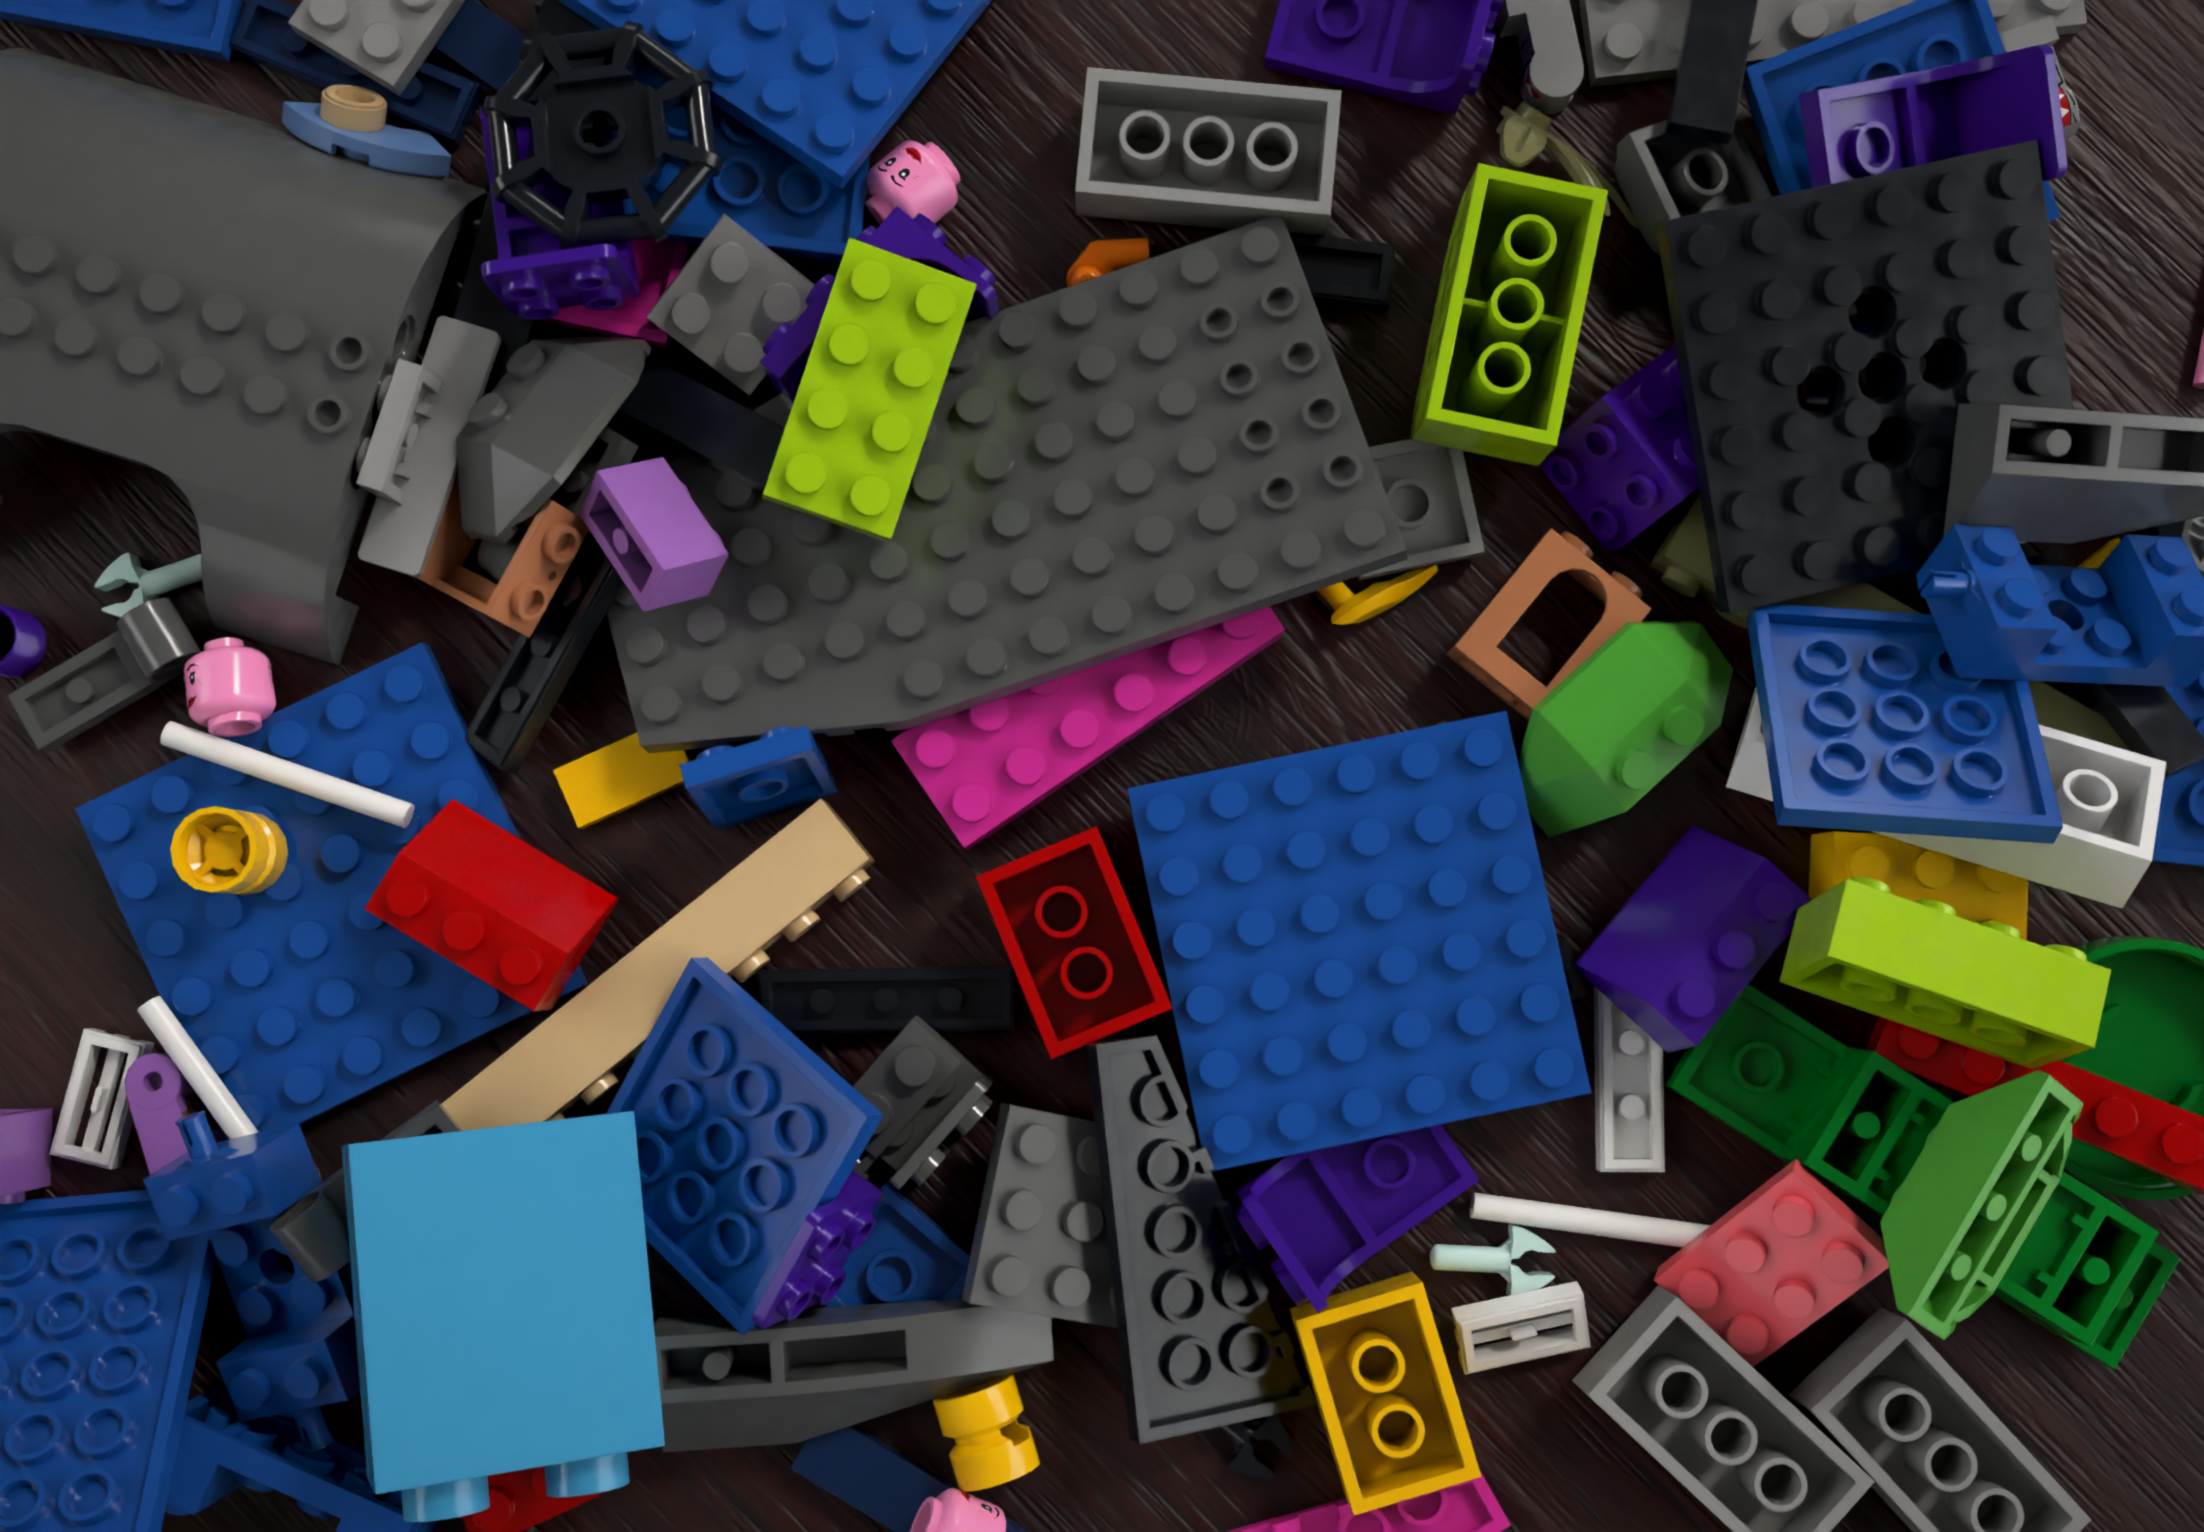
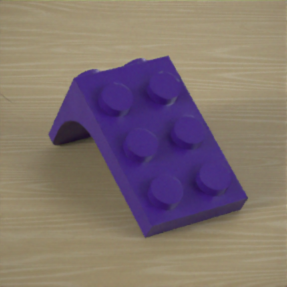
(1388, 48)
(1936, 116)
(914, 239)
(532, 269)
(1628, 455)
(1346, 1203)
(815, 1258)

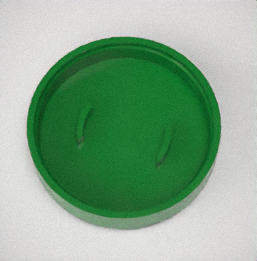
(2146, 1042)

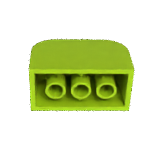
(1508, 315)

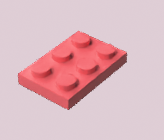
(1775, 1263)

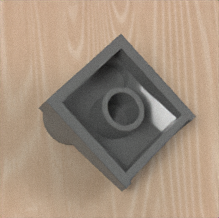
(1683, 175)

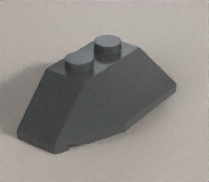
(539, 426)

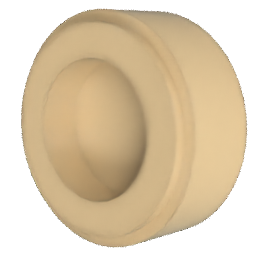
(353, 108)

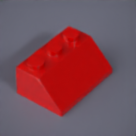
(493, 905)

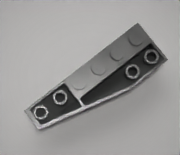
(2073, 471)
(831, 1367)

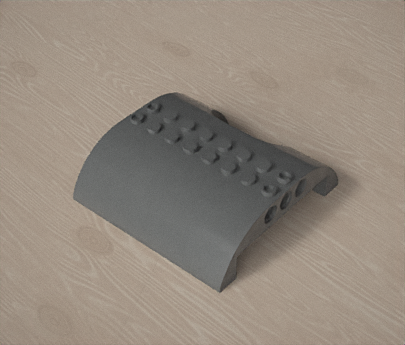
(216, 316)

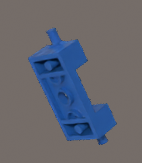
(2109, 624)
(296, 1329)
(268, 1454)

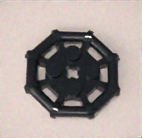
(607, 172)

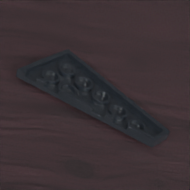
(1184, 1281)

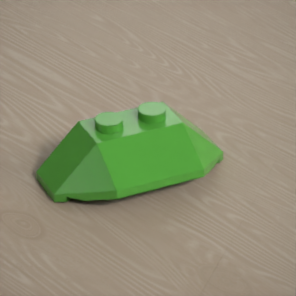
(1621, 723)
(1975, 1197)

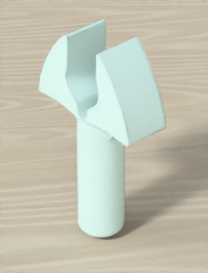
(151, 583)
(1497, 1259)

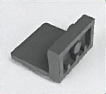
(954, 1105)

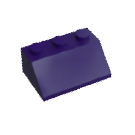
(1692, 937)

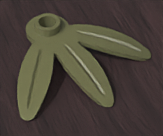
(1524, 137)

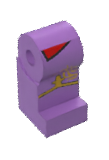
(157, 1100)

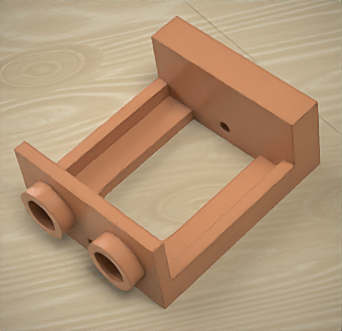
(1551, 555)
(529, 578)

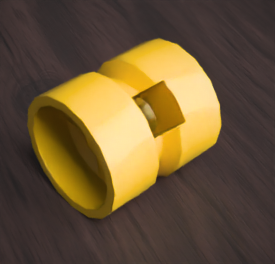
(228, 851)
(987, 1436)

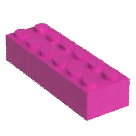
(1023, 747)

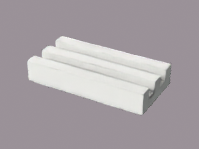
(76, 1097)
(1521, 1318)

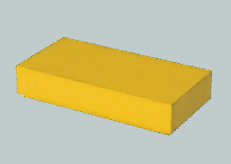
(617, 779)

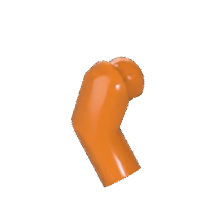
(1105, 257)

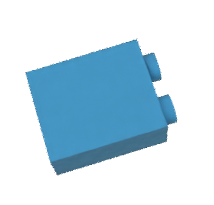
(502, 1310)

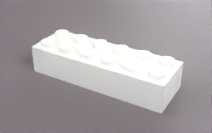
(2103, 798)

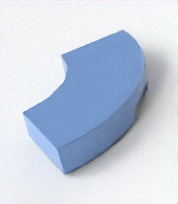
(388, 149)

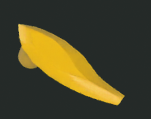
(1374, 599)

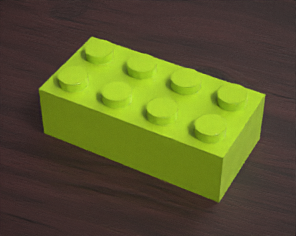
(869, 390)
(1946, 973)

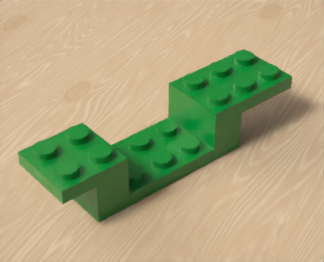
(1861, 1127)

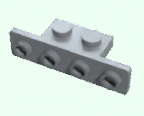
(414, 445)

